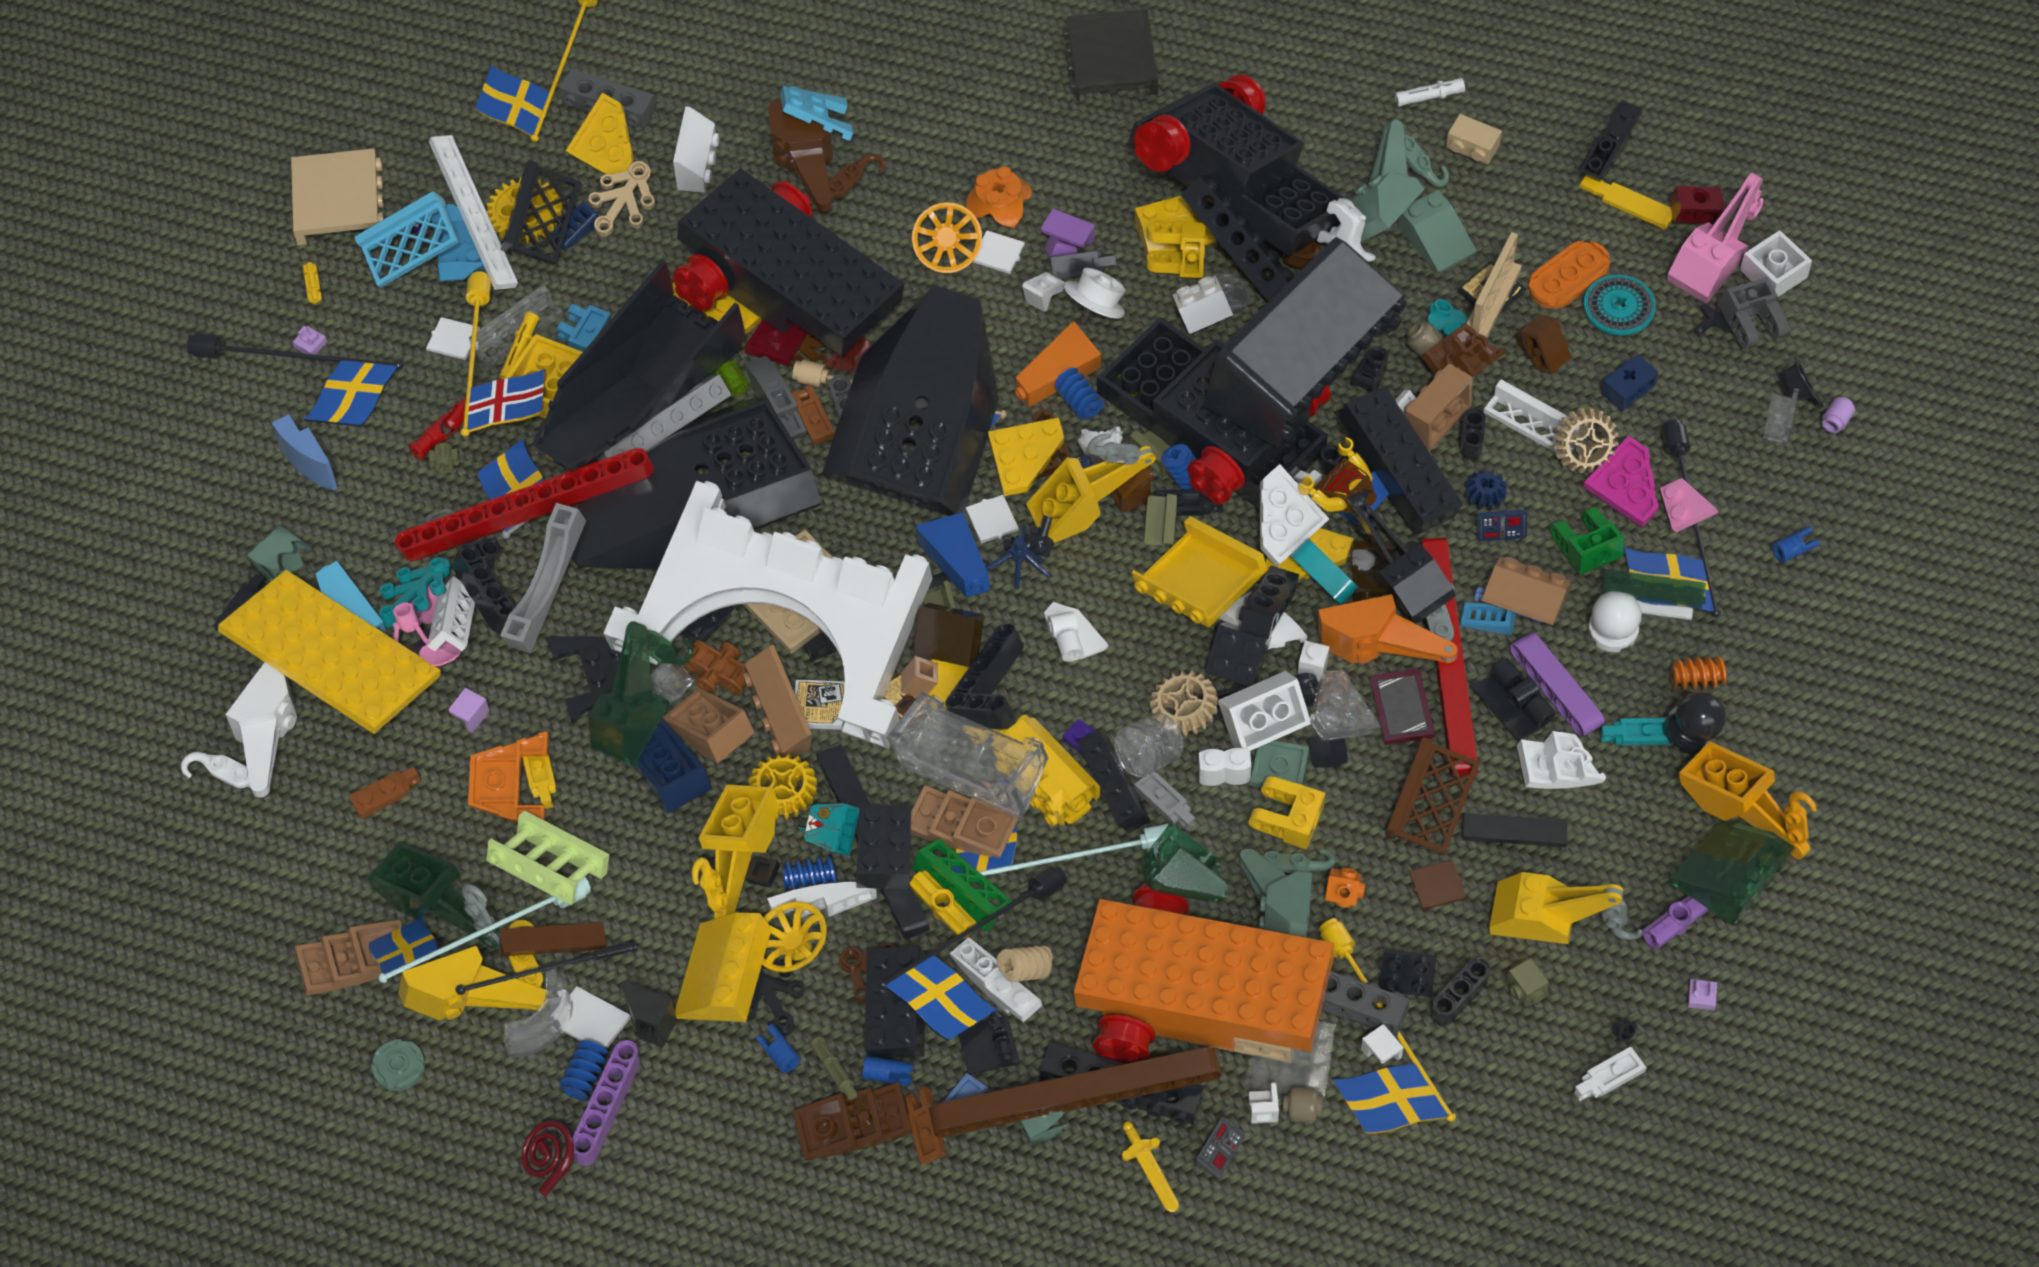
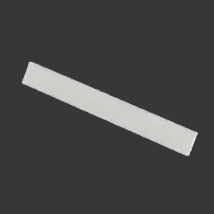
(473, 212)

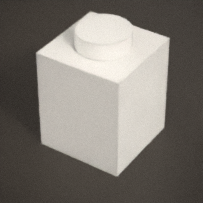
(1313, 659)

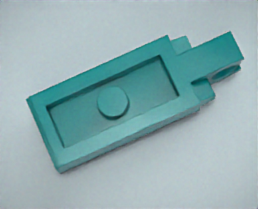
(1636, 732)

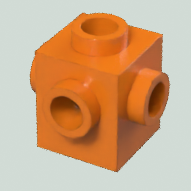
(1344, 887)

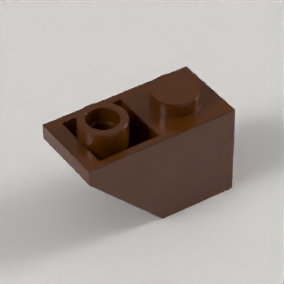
(1134, 491)

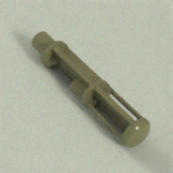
(834, 1068)

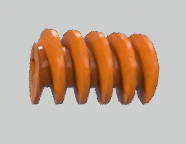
(1697, 672)

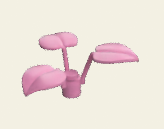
(409, 619)

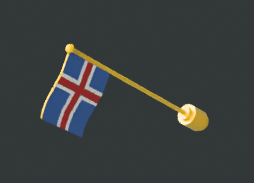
(501, 399)

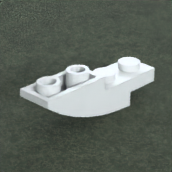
(984, 972)

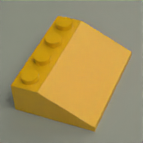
(548, 355)
(724, 968)

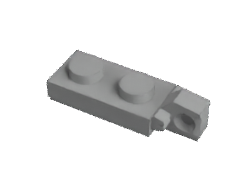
(1165, 800)

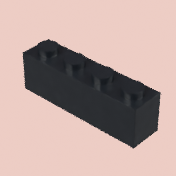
(1113, 781)

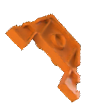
(497, 777)

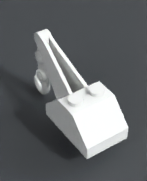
(258, 721)

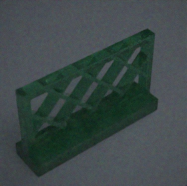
(1655, 588)

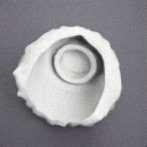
(1086, 436)

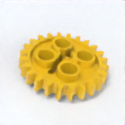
(502, 204)

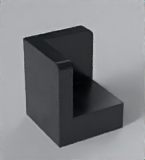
(819, 646)
(1328, 752)

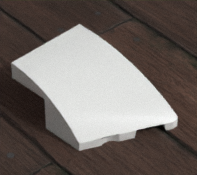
(1285, 630)
(1557, 763)

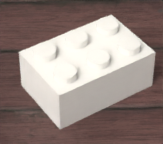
(1264, 711)

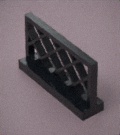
(523, 203)

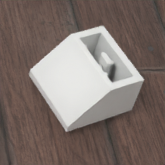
(1202, 304)

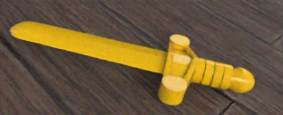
(1142, 1151)

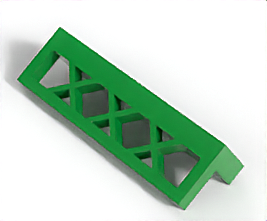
(972, 900)

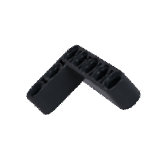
(973, 693)

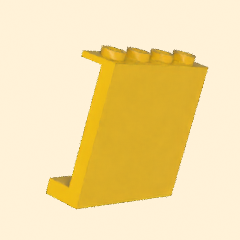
(1202, 573)

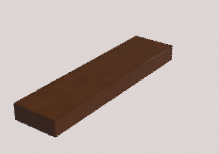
(552, 939)

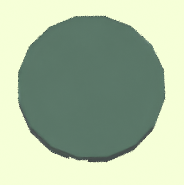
(398, 1065)

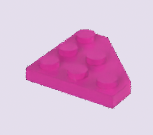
(1626, 482)

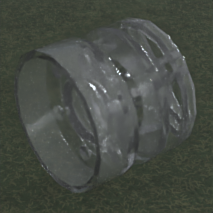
(1149, 744)

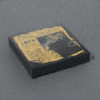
(1473, 286)

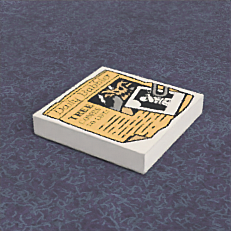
(820, 702)

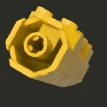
(1064, 785)

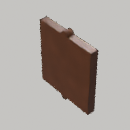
(1437, 885)

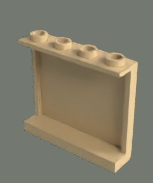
(336, 192)

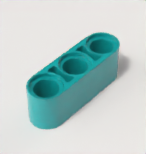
(1324, 571)

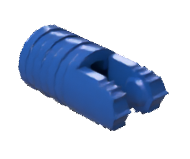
(1793, 545)
(780, 1050)
(887, 1070)

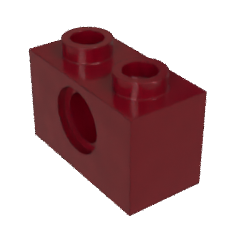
(1696, 204)

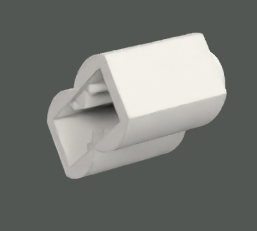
(1228, 766)

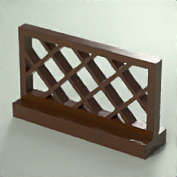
(1410, 795)

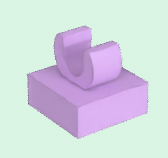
(309, 341)
(1702, 994)

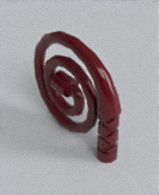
(544, 1149)

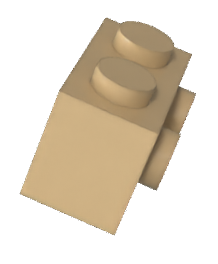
(1474, 139)

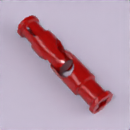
(434, 435)

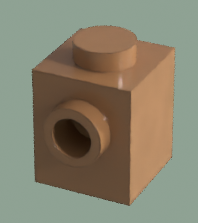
(919, 677)

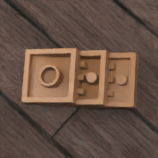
(961, 822)
(341, 958)

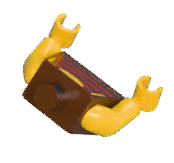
(1341, 483)

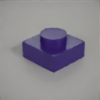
(1075, 733)

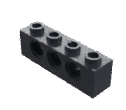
(1268, 602)

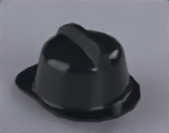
(1796, 378)

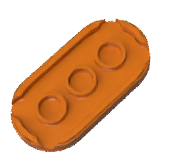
(1569, 274)

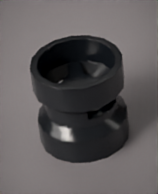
(1308, 684)

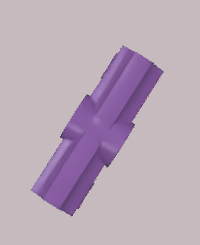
(1668, 926)

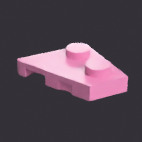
(1685, 505)

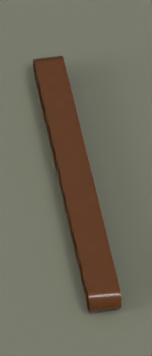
(1075, 1092)

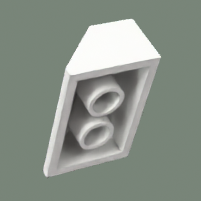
(695, 152)

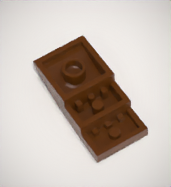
(848, 1125)

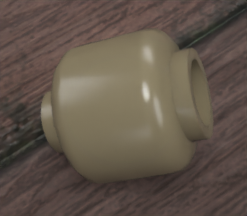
(1423, 337)
(1303, 1105)

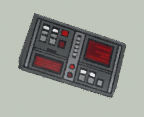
(1220, 1148)

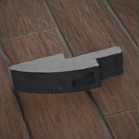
(1611, 142)

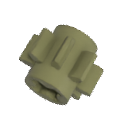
(443, 457)

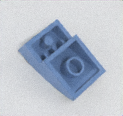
(304, 452)

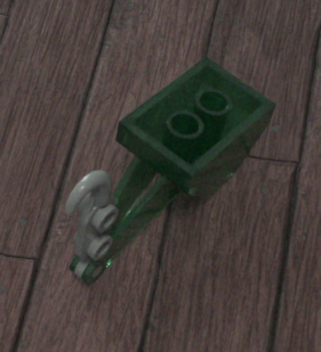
(416, 881)

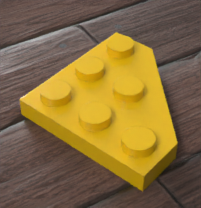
(604, 138)
(1024, 452)
(1332, 544)

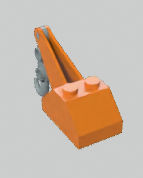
(1371, 626)

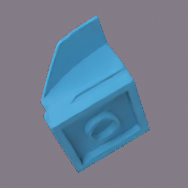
(462, 258)

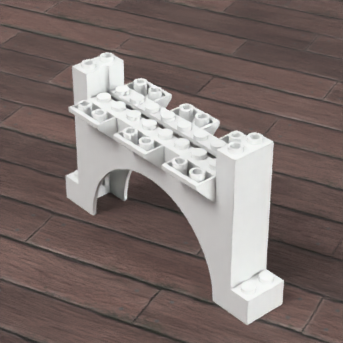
(858, 606)

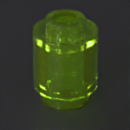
(733, 378)

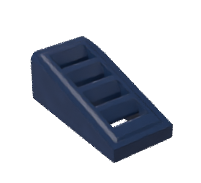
(584, 215)

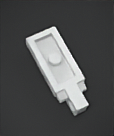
(1610, 1074)

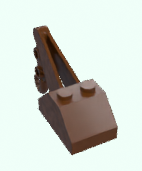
(807, 151)

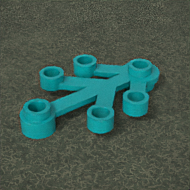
(436, 569)

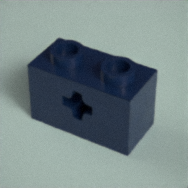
(1629, 382)

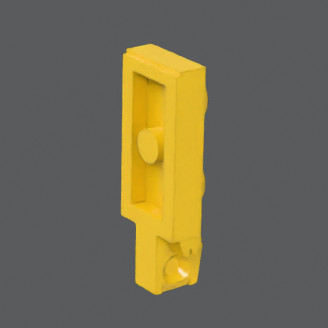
(540, 778)

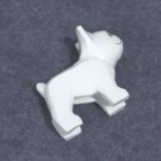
(1351, 226)

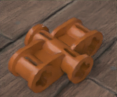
(717, 667)

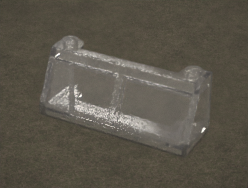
(968, 756)

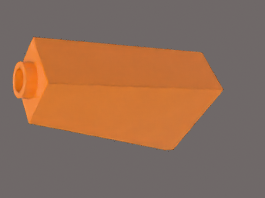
(1066, 351)

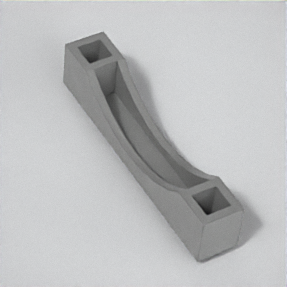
(529, 615)

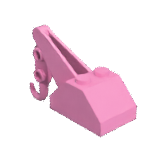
(1712, 254)

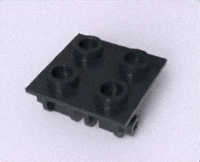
(1408, 973)
(989, 1045)

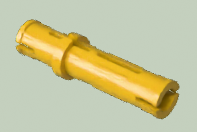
(522, 339)

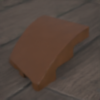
(1463, 350)

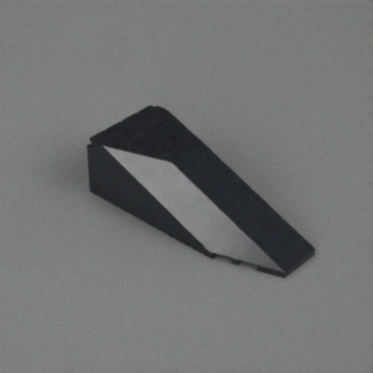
(634, 371)

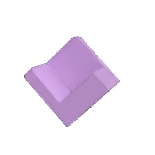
(470, 709)

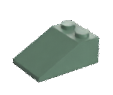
(1436, 232)

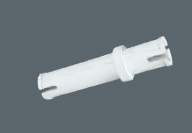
(1438, 90)

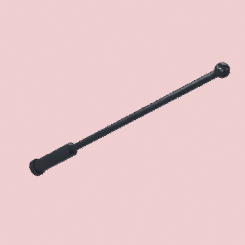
(599, 954)

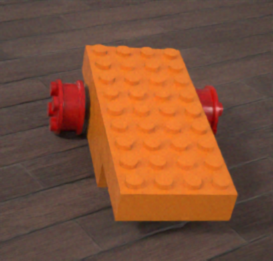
(1196, 979)

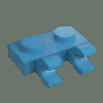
(589, 326)

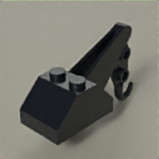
(1407, 573)

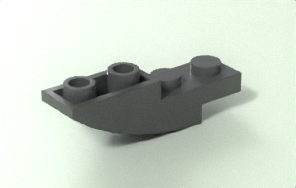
(772, 387)

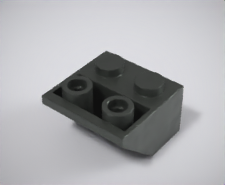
(650, 1013)

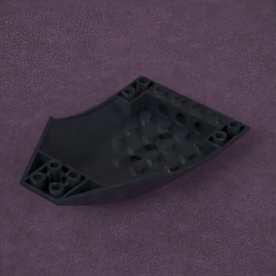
(929, 353)
(638, 520)

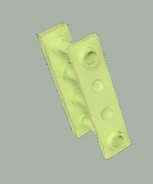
(555, 841)

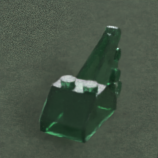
(630, 710)

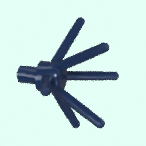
(1020, 552)

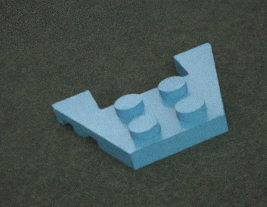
(813, 106)

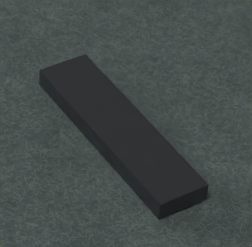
(1515, 830)

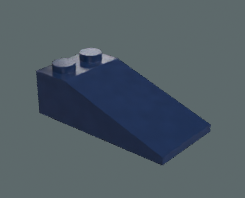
(671, 769)

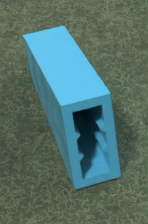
(341, 589)

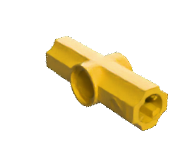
(932, 894)

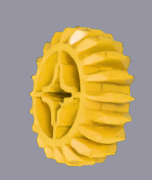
(783, 777)

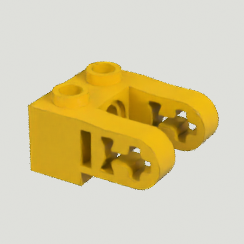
(1188, 261)
(1303, 818)

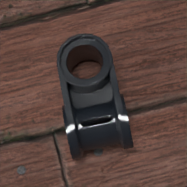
(1369, 372)

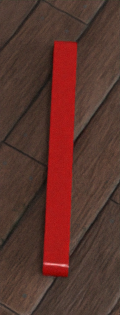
(512, 504)
(1452, 676)

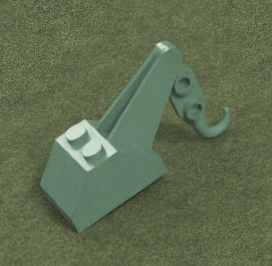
(1389, 187)
(1282, 896)

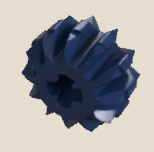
(1486, 489)

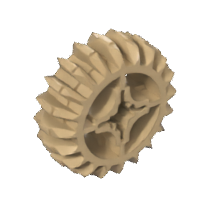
(1585, 421)
(1178, 695)

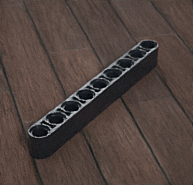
(849, 791)

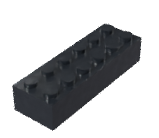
(1400, 460)

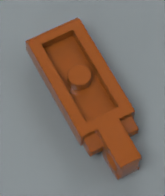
(384, 792)

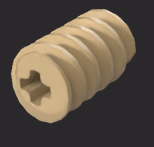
(1025, 963)

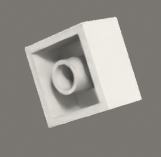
(1779, 261)

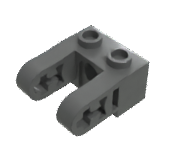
(1748, 300)

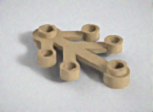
(622, 196)

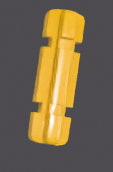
(312, 283)

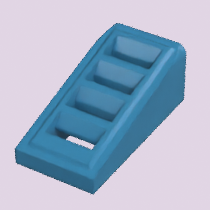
(1497, 626)

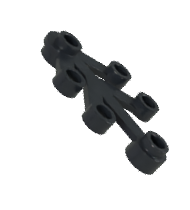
(765, 986)

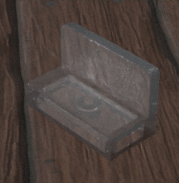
(1780, 417)

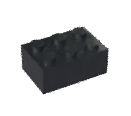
(883, 847)

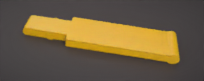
(1629, 201)

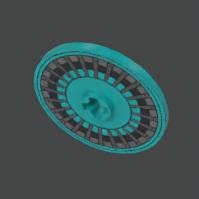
(1618, 320)

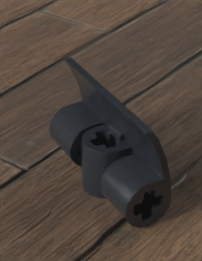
(1514, 699)

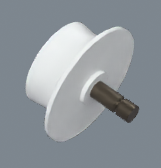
(1096, 293)

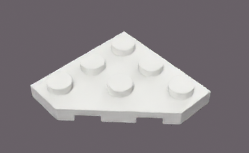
(1285, 516)

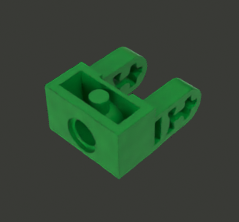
(1593, 549)

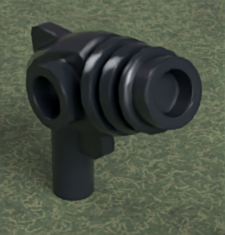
(1037, 540)

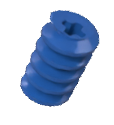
(1079, 394)
(1176, 462)
(809, 873)
(582, 1069)

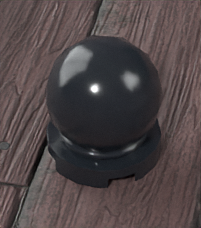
(1695, 721)

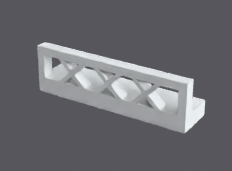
(1535, 411)
(445, 613)

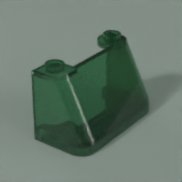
(1183, 867)

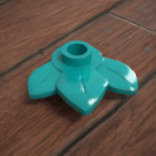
(1445, 318)

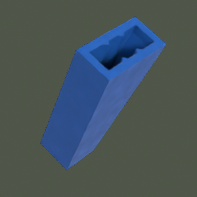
(955, 552)

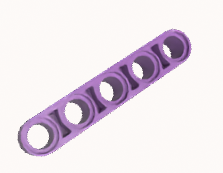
(1557, 684)
(605, 1091)

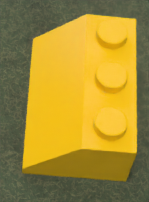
(1167, 210)

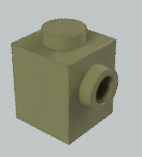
(1527, 983)

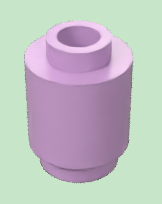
(1838, 414)

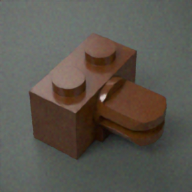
(1544, 343)

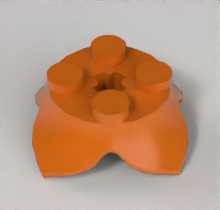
(1000, 195)

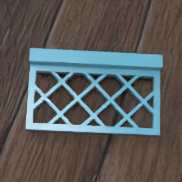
(404, 221)

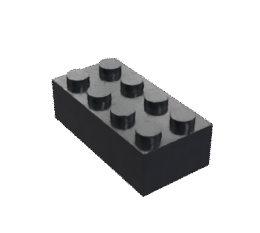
(890, 1024)

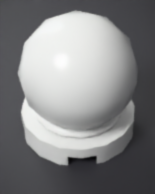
(1615, 621)

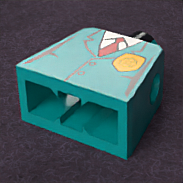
(831, 826)

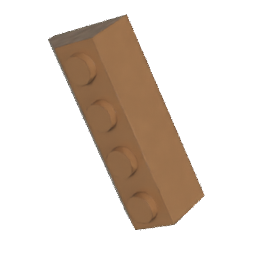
(777, 703)

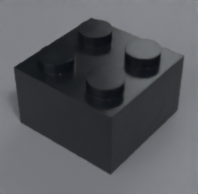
(1237, 655)

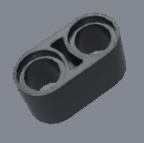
(1472, 433)

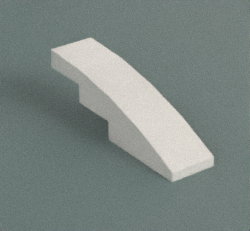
(831, 896)

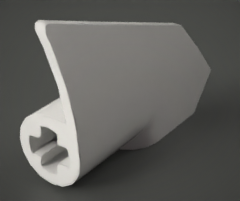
(1073, 633)

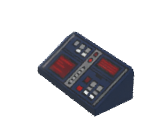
(1501, 525)

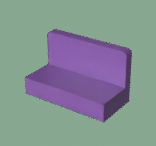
(1069, 228)

